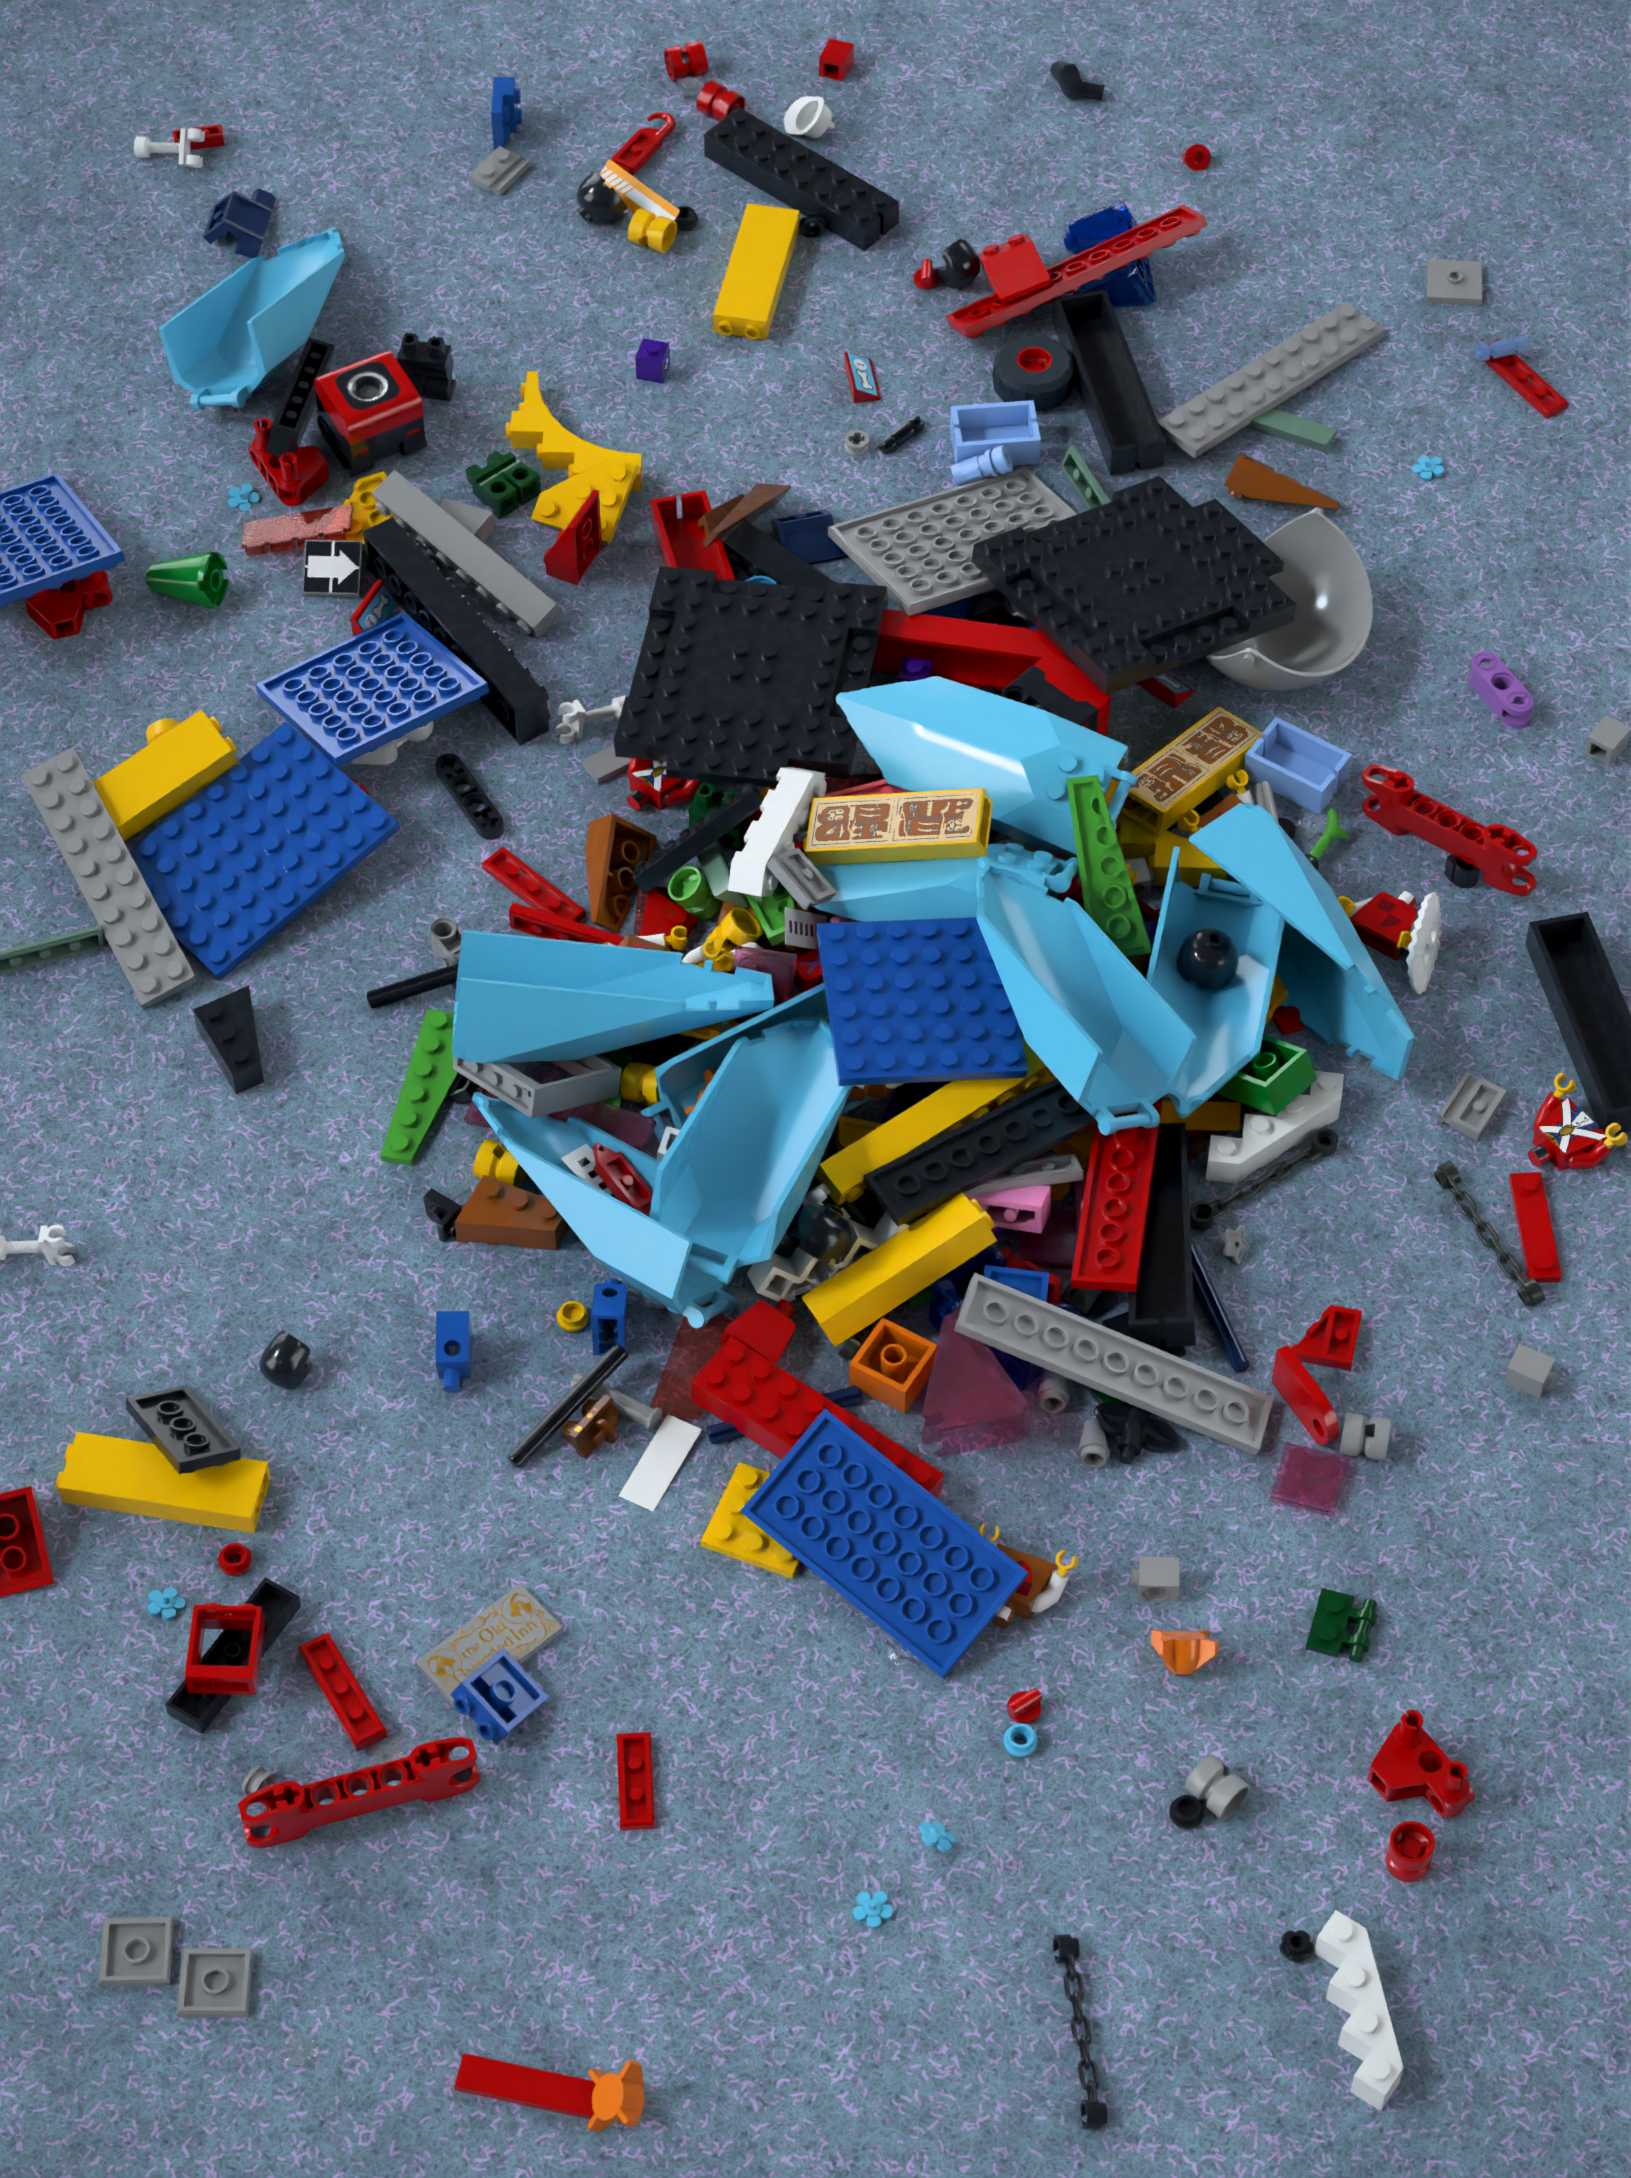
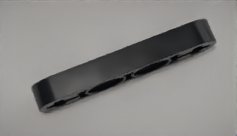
(471, 796)

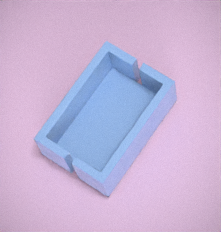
(996, 424)
(1298, 765)

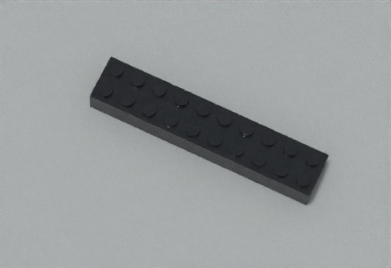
(449, 618)

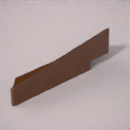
(727, 517)

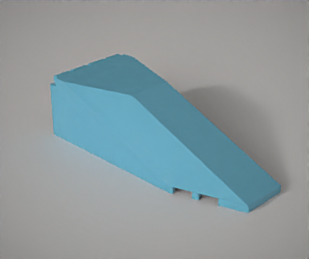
(1319, 951)
(585, 999)

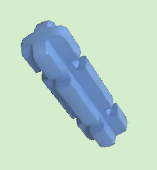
(1501, 348)

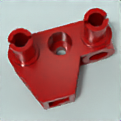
(290, 478)
(63, 611)
(1404, 1764)

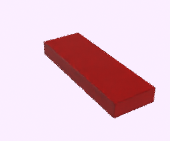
(635, 1781)

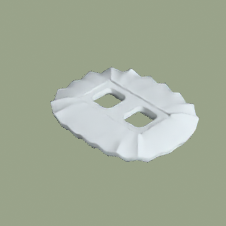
(1424, 943)

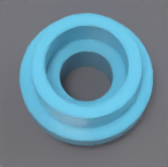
(1023, 1731)

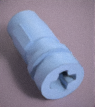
(982, 466)

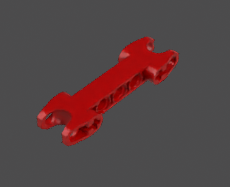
(1487, 848)
(296, 1808)

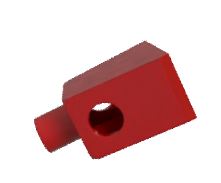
(764, 1329)

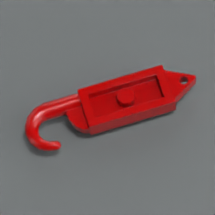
(644, 144)
(622, 1179)

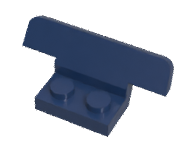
(243, 218)
(808, 536)

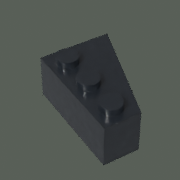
(231, 1037)

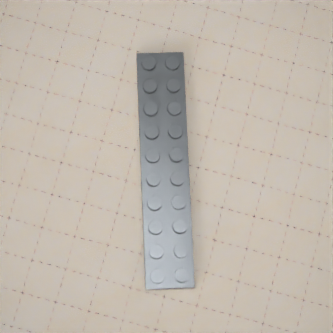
(1270, 379)
(109, 878)
(1114, 1364)

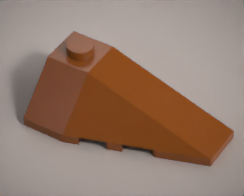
(1260, 481)
(611, 855)

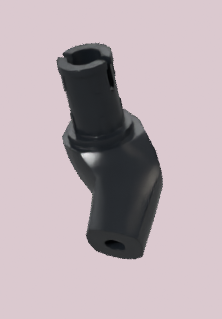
(1072, 85)

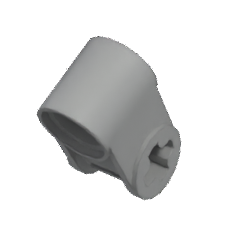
(446, 940)

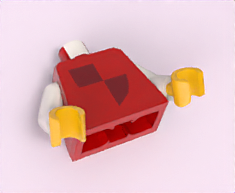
(1383, 921)

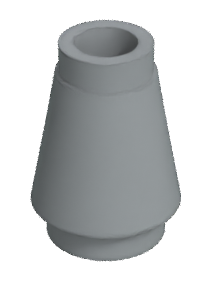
(1052, 1390)
(1093, 1445)

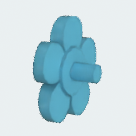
(1428, 467)
(242, 497)
(165, 1603)
(935, 1835)
(872, 1909)

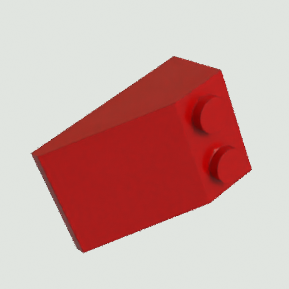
(1013, 268)
(577, 543)
(22, 1543)

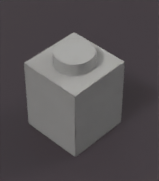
(1607, 740)
(1530, 1371)

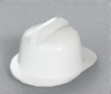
(808, 117)

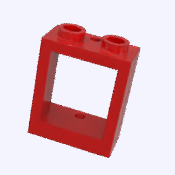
(224, 1679)

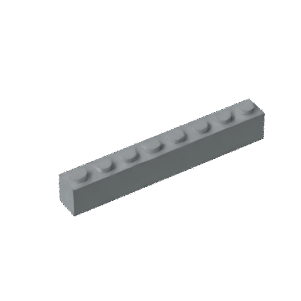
(466, 554)

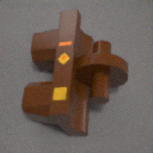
(596, 1426)

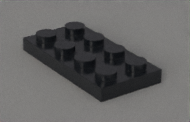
(183, 1429)

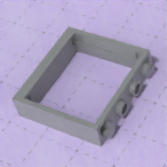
(593, 1081)

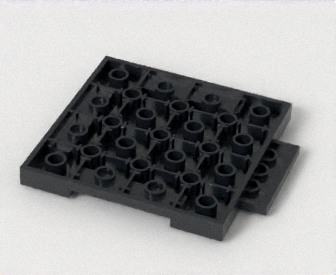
(1140, 583)
(749, 677)

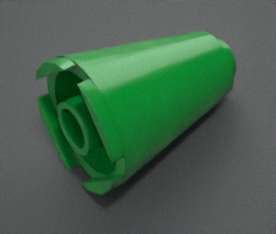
(191, 579)

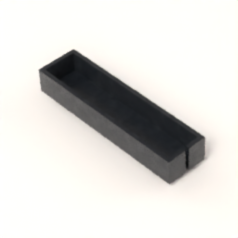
(801, 178)
(1109, 382)
(1587, 1011)
(1165, 1295)

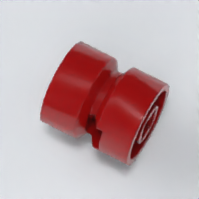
(694, 58)
(717, 101)
(1410, 1851)

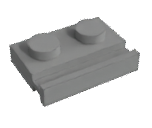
(499, 170)
(801, 878)
(1472, 1106)

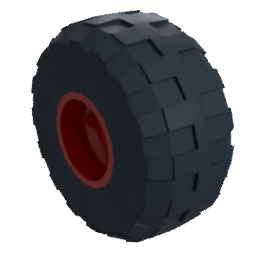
(1034, 370)

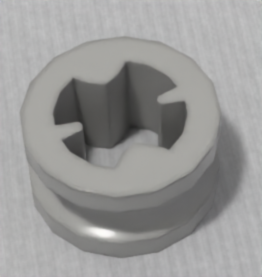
(853, 436)
(257, 1780)

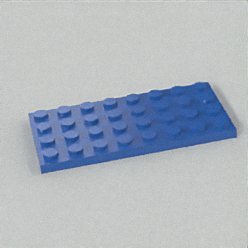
(885, 1543)

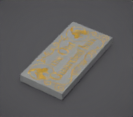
(511, 1622)

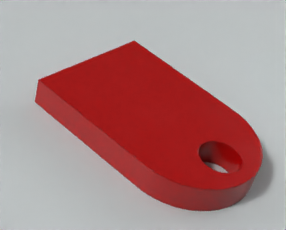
(1304, 1396)

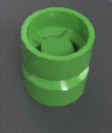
(692, 892)

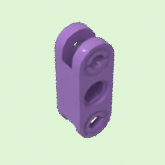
(1501, 690)

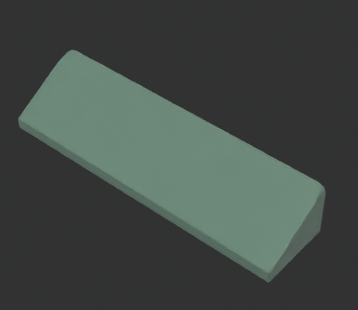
(1295, 429)
(1083, 479)
(717, 872)
(51, 949)

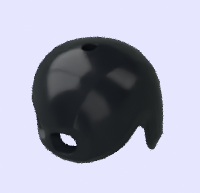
(962, 265)
(285, 1361)

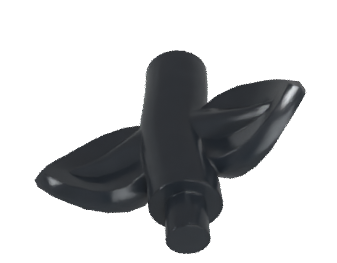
(1135, 1430)

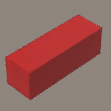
(212, 138)

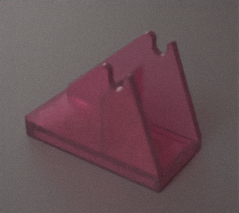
(971, 1397)

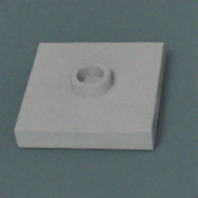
(1454, 282)

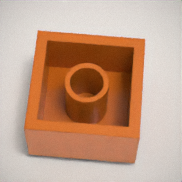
(892, 1365)

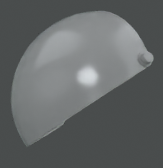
(1330, 615)

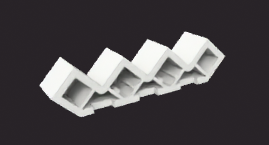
(782, 815)
(1269, 1136)
(801, 1273)
(1359, 1992)

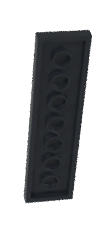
(978, 1151)

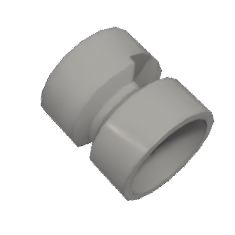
(1353, 1433)
(1212, 1783)

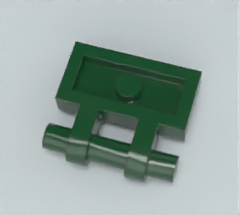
(1330, 1623)

